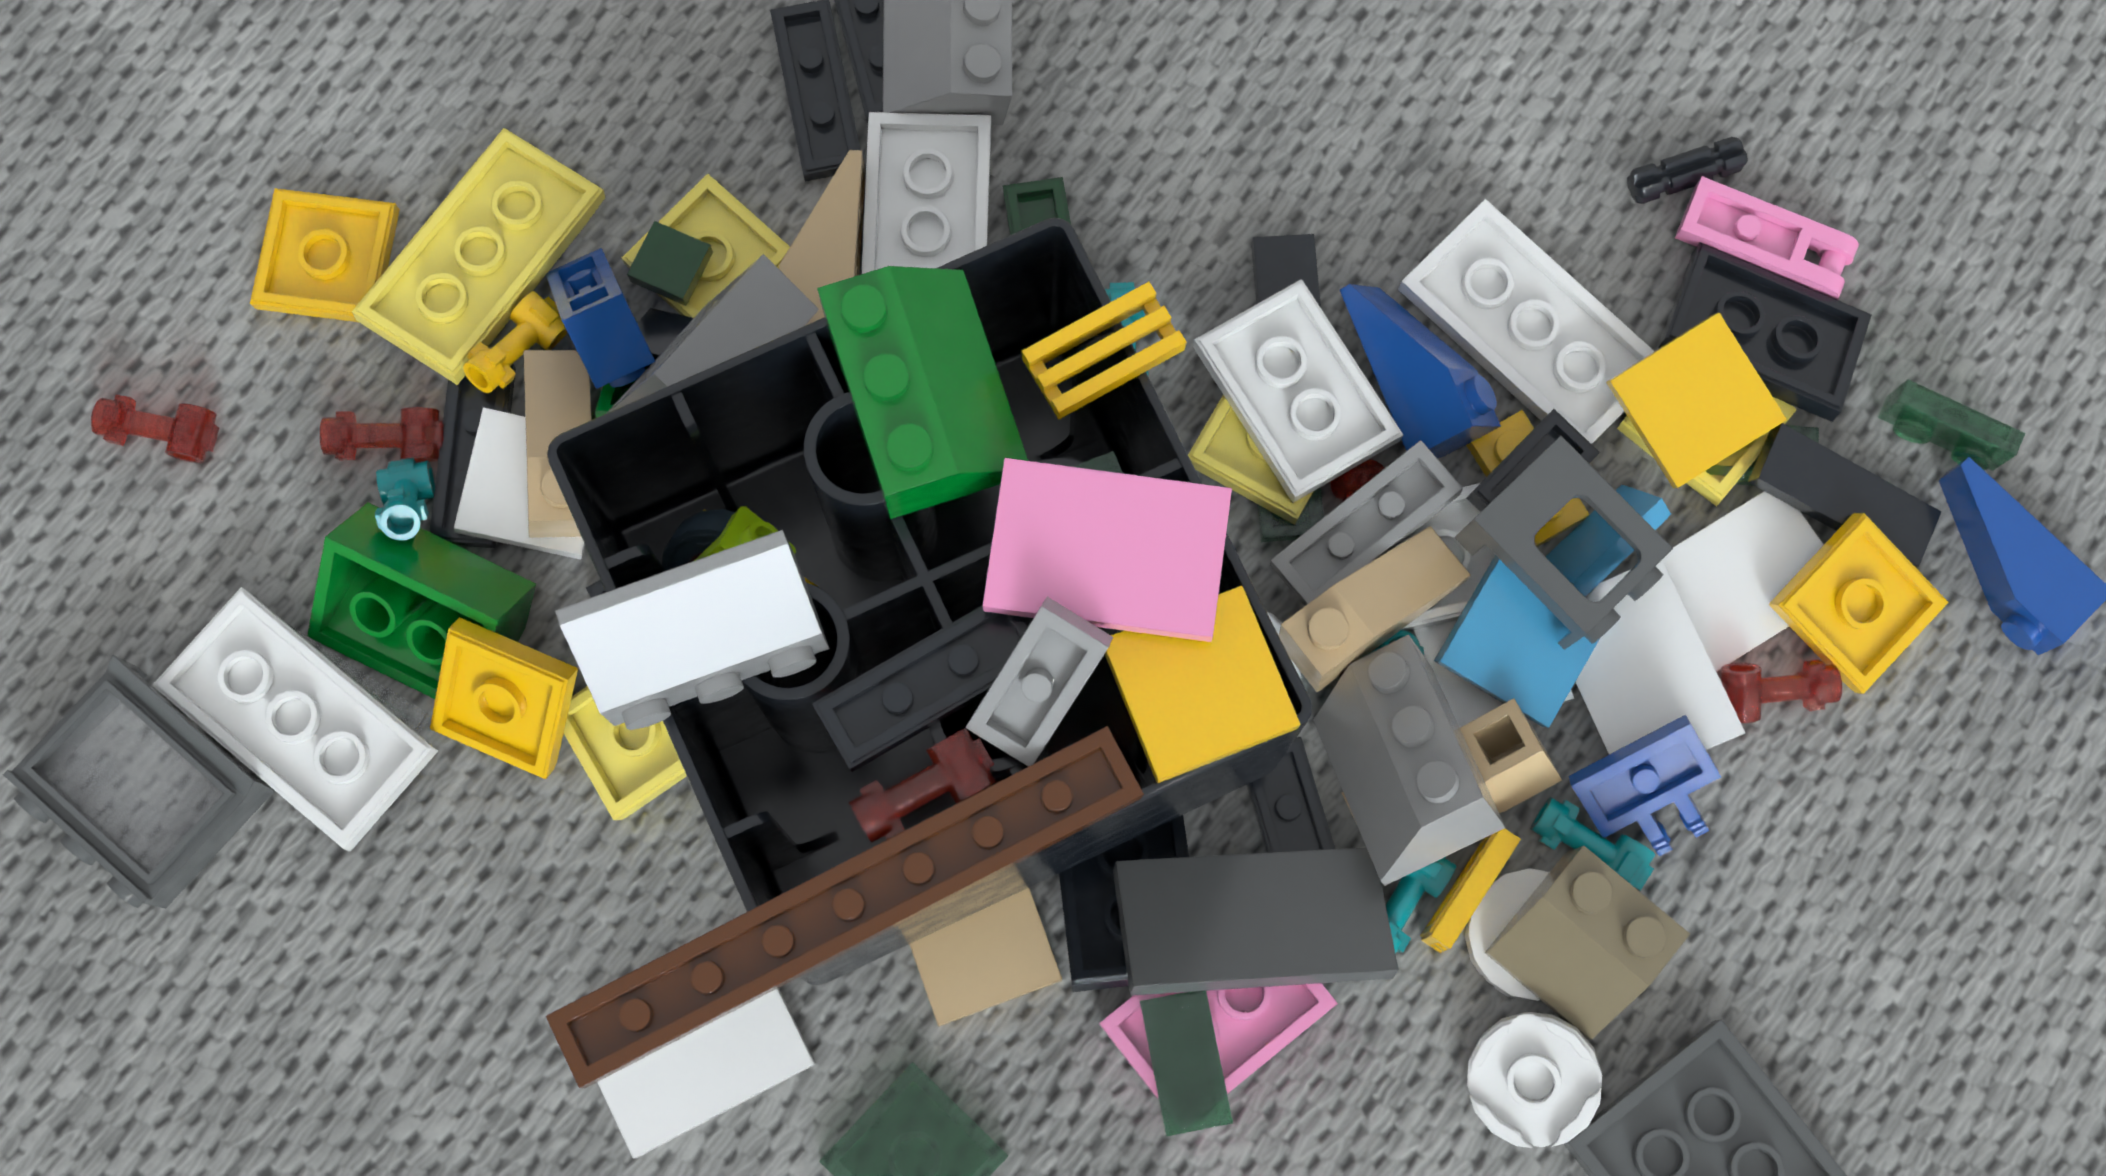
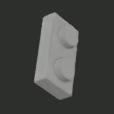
(1039, 682)

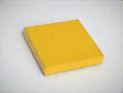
(322, 253)
(1696, 400)
(1858, 602)
(1202, 697)
(503, 698)

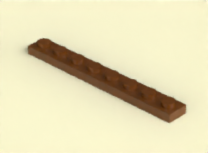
(843, 908)

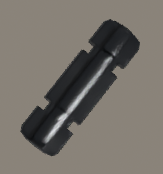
(1686, 169)

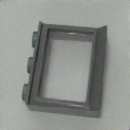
(137, 787)

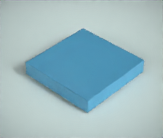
(1511, 646)

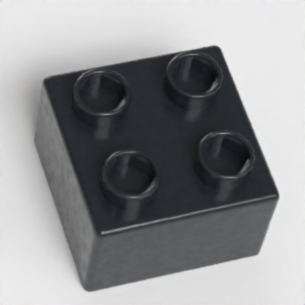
(788, 445)

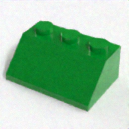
(921, 384)
(397, 598)

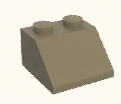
(1587, 942)

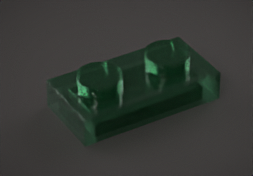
(1930, 417)

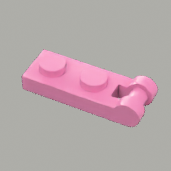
(1767, 236)

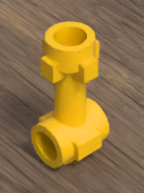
(536, 323)

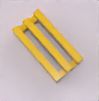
(1156, 319)
(1469, 890)

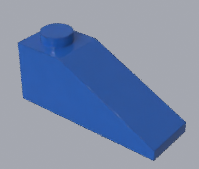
(599, 320)
(1423, 380)
(2022, 567)

